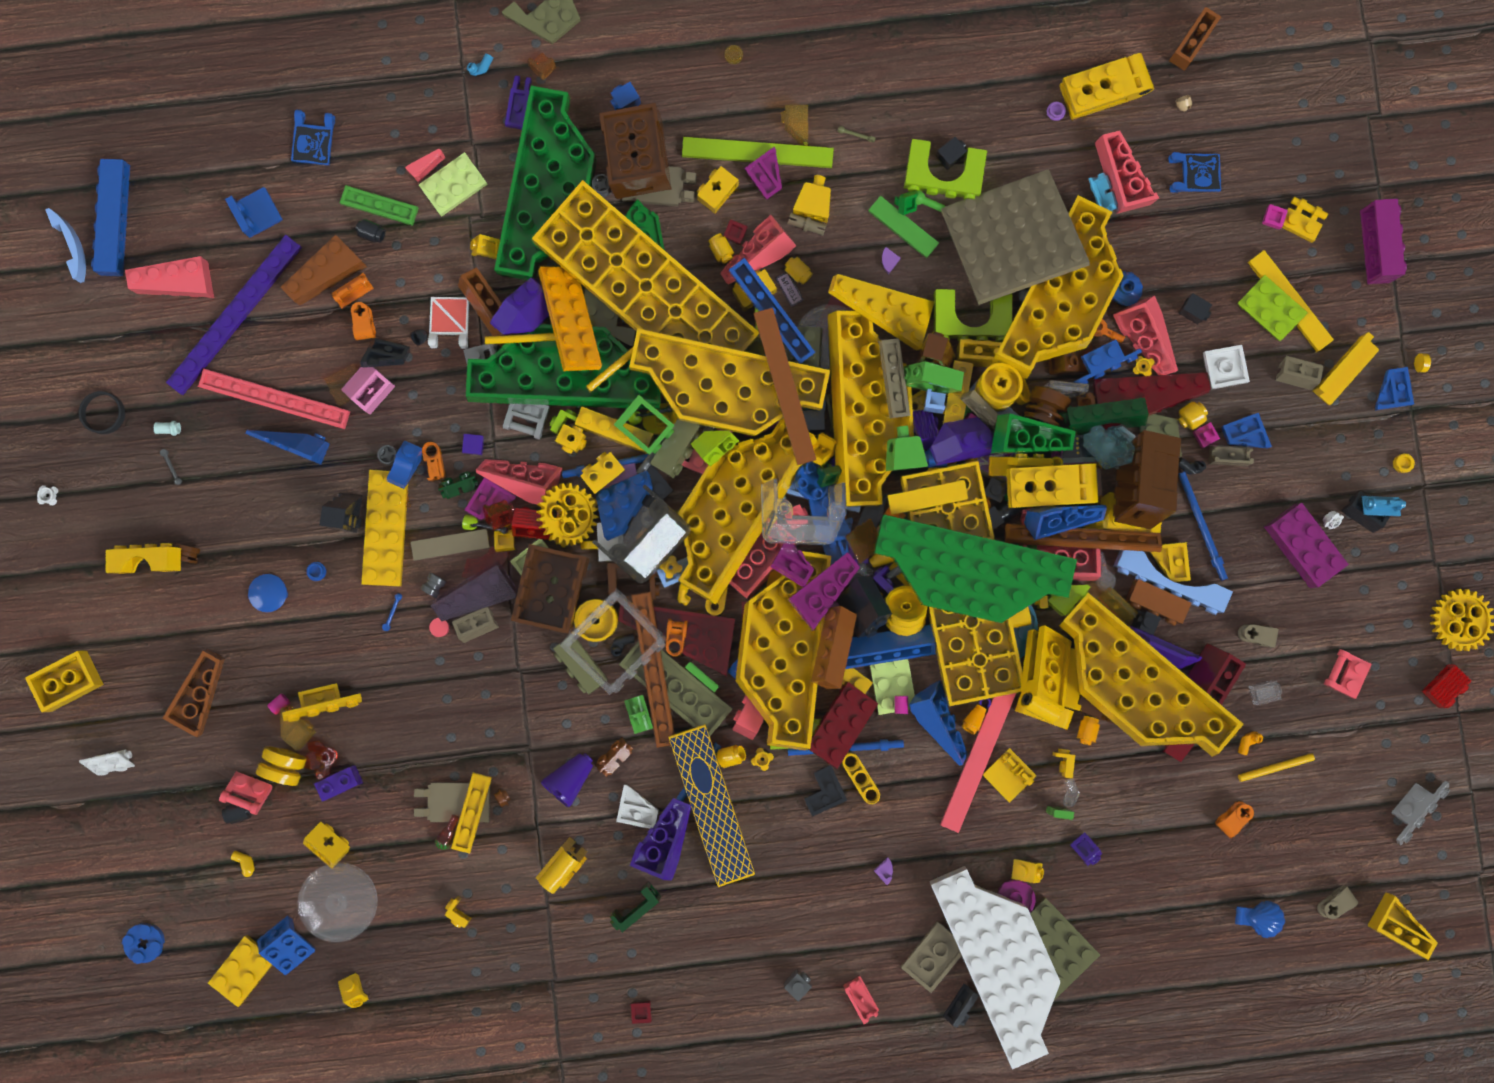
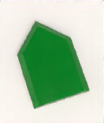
(646, 222)

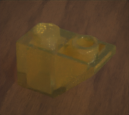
(296, 732)

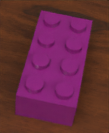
(1383, 241)
(1306, 545)

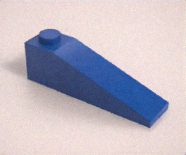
(303, 445)

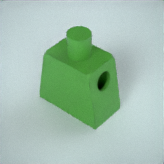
(905, 451)

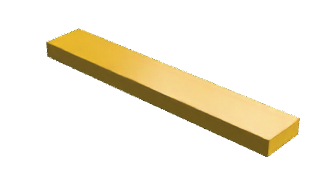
(1309, 325)

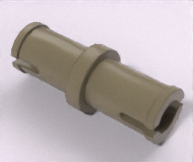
(806, 224)

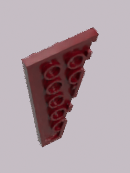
(1158, 390)
(706, 638)

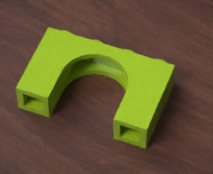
(920, 178)
(948, 324)

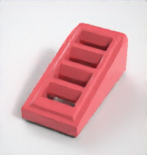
(424, 165)

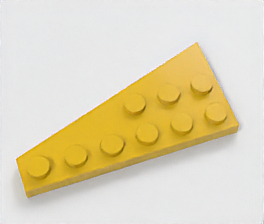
(892, 310)

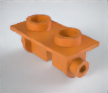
(352, 290)

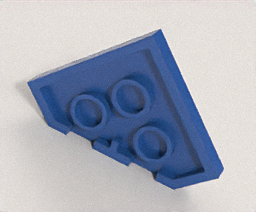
(621, 503)

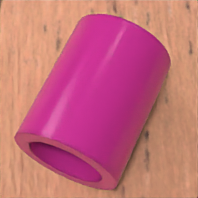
(279, 702)
(901, 704)

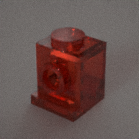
(498, 514)

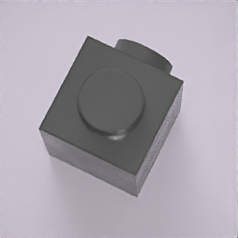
(798, 984)

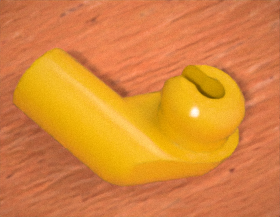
(245, 861)

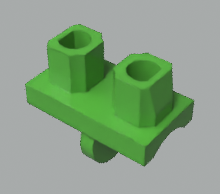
(638, 714)

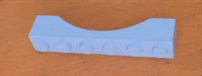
(1136, 563)

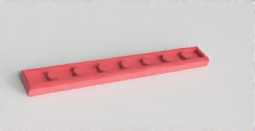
(274, 399)
(976, 762)

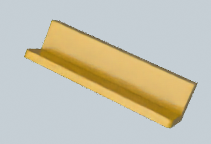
(1346, 369)

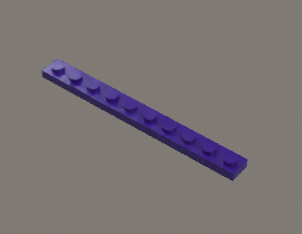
(234, 315)

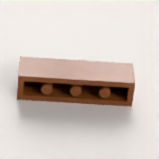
(481, 298)
(834, 648)

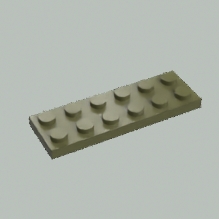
(685, 692)

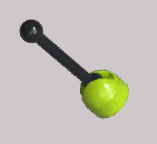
(636, 417)
(471, 522)

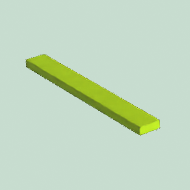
(750, 151)

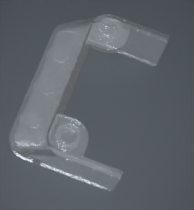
(783, 527)

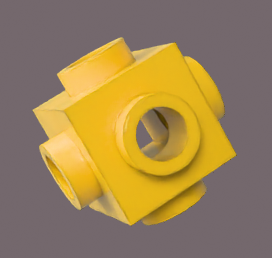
(565, 436)

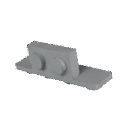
(1415, 807)

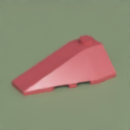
(764, 248)
(1147, 330)
(521, 479)

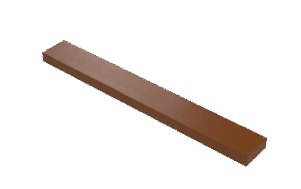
(784, 386)
(1088, 539)
(654, 674)

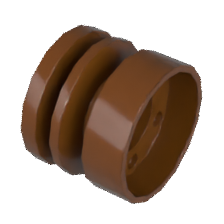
(1047, 405)

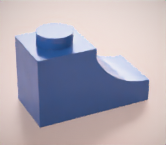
(405, 464)

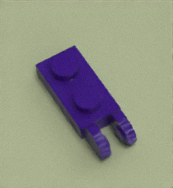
(517, 104)

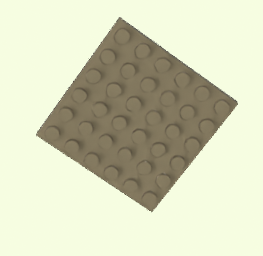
(1014, 237)

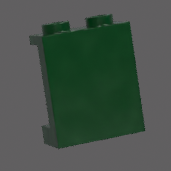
(652, 898)

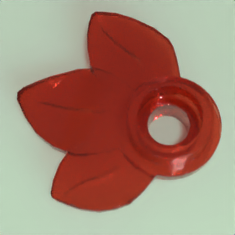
(317, 759)

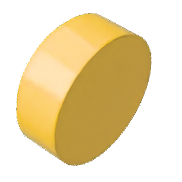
(1422, 362)
(1403, 463)
(588, 545)

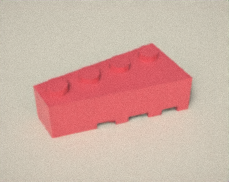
(1124, 173)
(173, 278)
(748, 720)

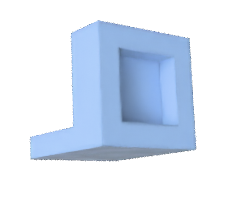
(934, 402)

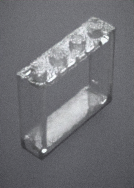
(631, 671)

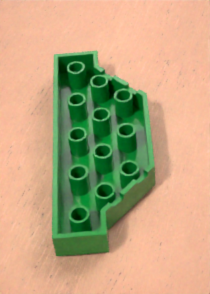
(546, 171)
(536, 377)
(971, 571)

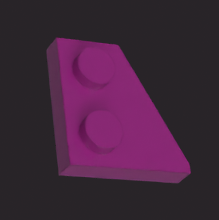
(765, 173)
(488, 494)
(792, 564)

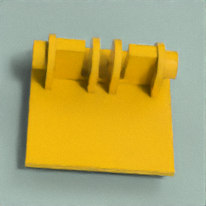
(1009, 775)

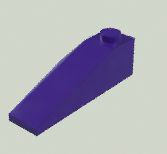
(663, 844)

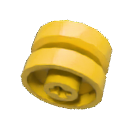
(999, 386)
(907, 612)
(601, 630)
(281, 766)

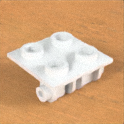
(109, 762)

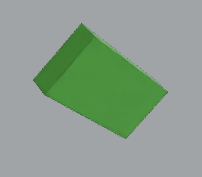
(702, 676)
(1059, 812)

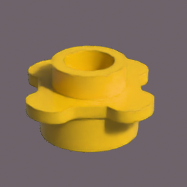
(1143, 361)
(670, 572)
(767, 758)

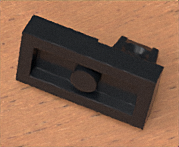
(957, 1011)

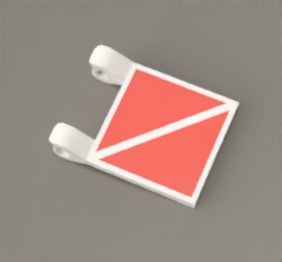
(449, 317)

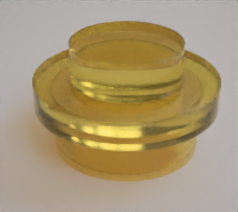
(733, 54)

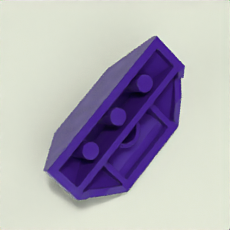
(522, 310)
(962, 441)
(1176, 655)

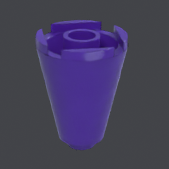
(568, 779)

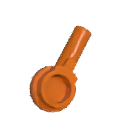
(1103, 330)

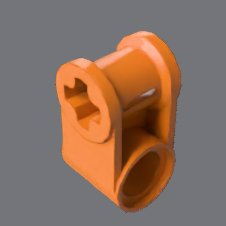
(363, 325)
(676, 635)
(1232, 820)

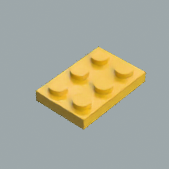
(240, 972)

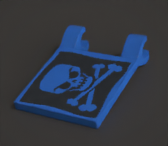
(312, 142)
(1200, 172)

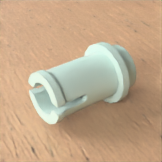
(167, 428)

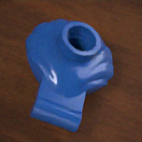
(1128, 290)
(1265, 918)

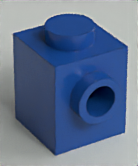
(624, 97)

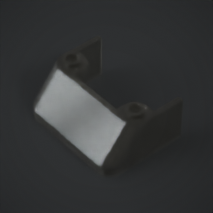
(654, 545)

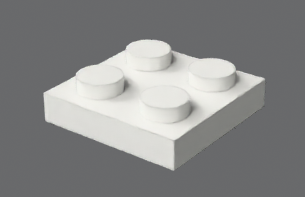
(1226, 367)

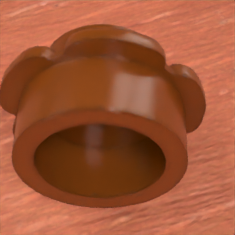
(502, 798)

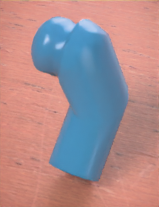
(480, 68)

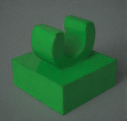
(906, 202)

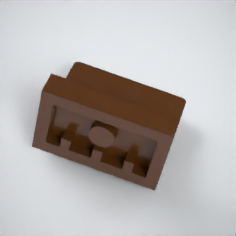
(1069, 362)

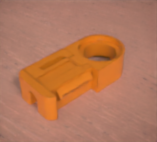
(434, 463)

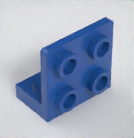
(254, 212)
(284, 946)

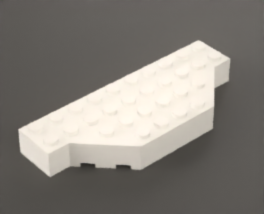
(1003, 960)

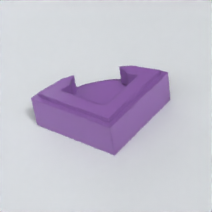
(889, 260)
(885, 870)

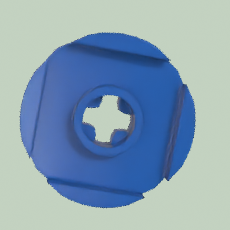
(132, 941)

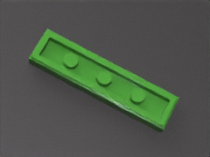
(379, 205)
(903, 227)

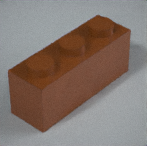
(1195, 38)
(1158, 602)

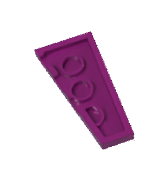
(818, 595)

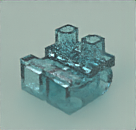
(1108, 448)

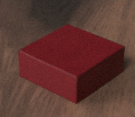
(735, 232)
(641, 1012)

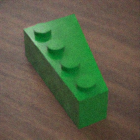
(1026, 435)

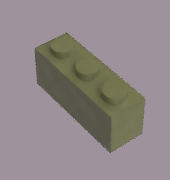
(676, 448)
(586, 682)

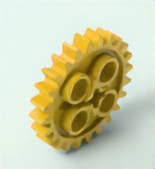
(555, 526)
(1445, 617)

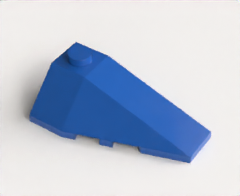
(1057, 519)
(934, 715)

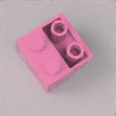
(368, 388)

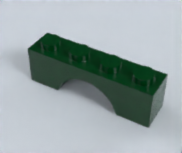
(1126, 412)

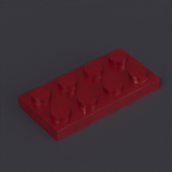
(841, 724)

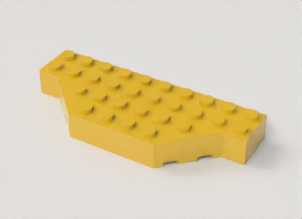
(1066, 310)
(719, 383)
(860, 408)
(727, 509)
(779, 660)
(1140, 686)

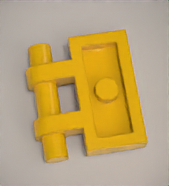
(1302, 225)

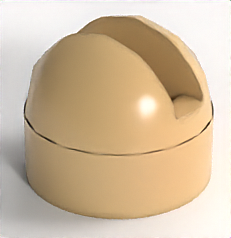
(1184, 103)

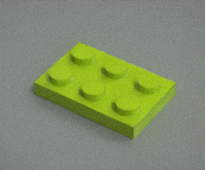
(1272, 308)

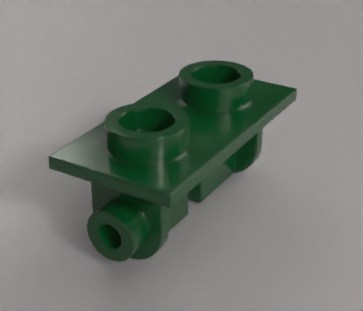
(465, 481)

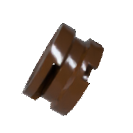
(188, 553)

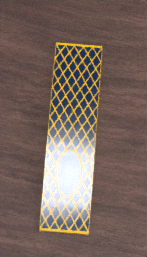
(711, 805)

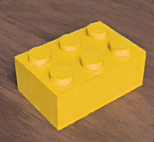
(64, 681)

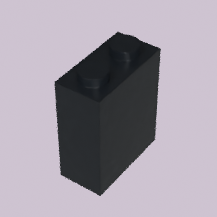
(867, 602)

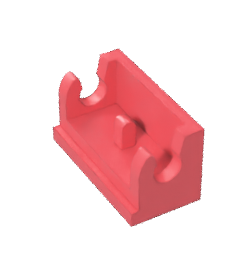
(861, 999)

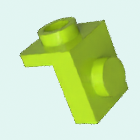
(557, 422)

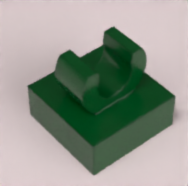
(828, 475)

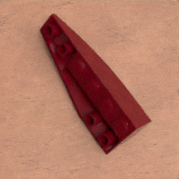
(1216, 676)

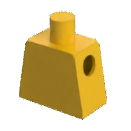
(814, 200)

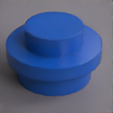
(316, 571)

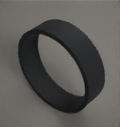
(82, 412)

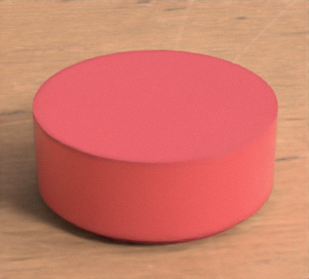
(439, 628)

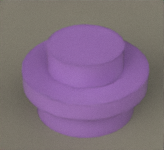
(1056, 111)

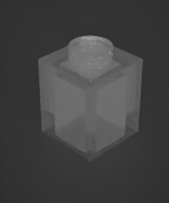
(1265, 692)

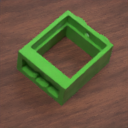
(934, 377)
(667, 432)

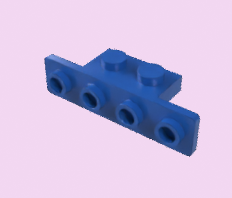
(1104, 358)

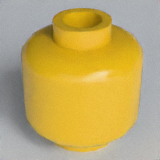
(1192, 415)

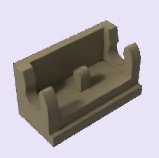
(1300, 373)
(1230, 455)
(475, 624)

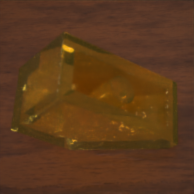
(796, 122)

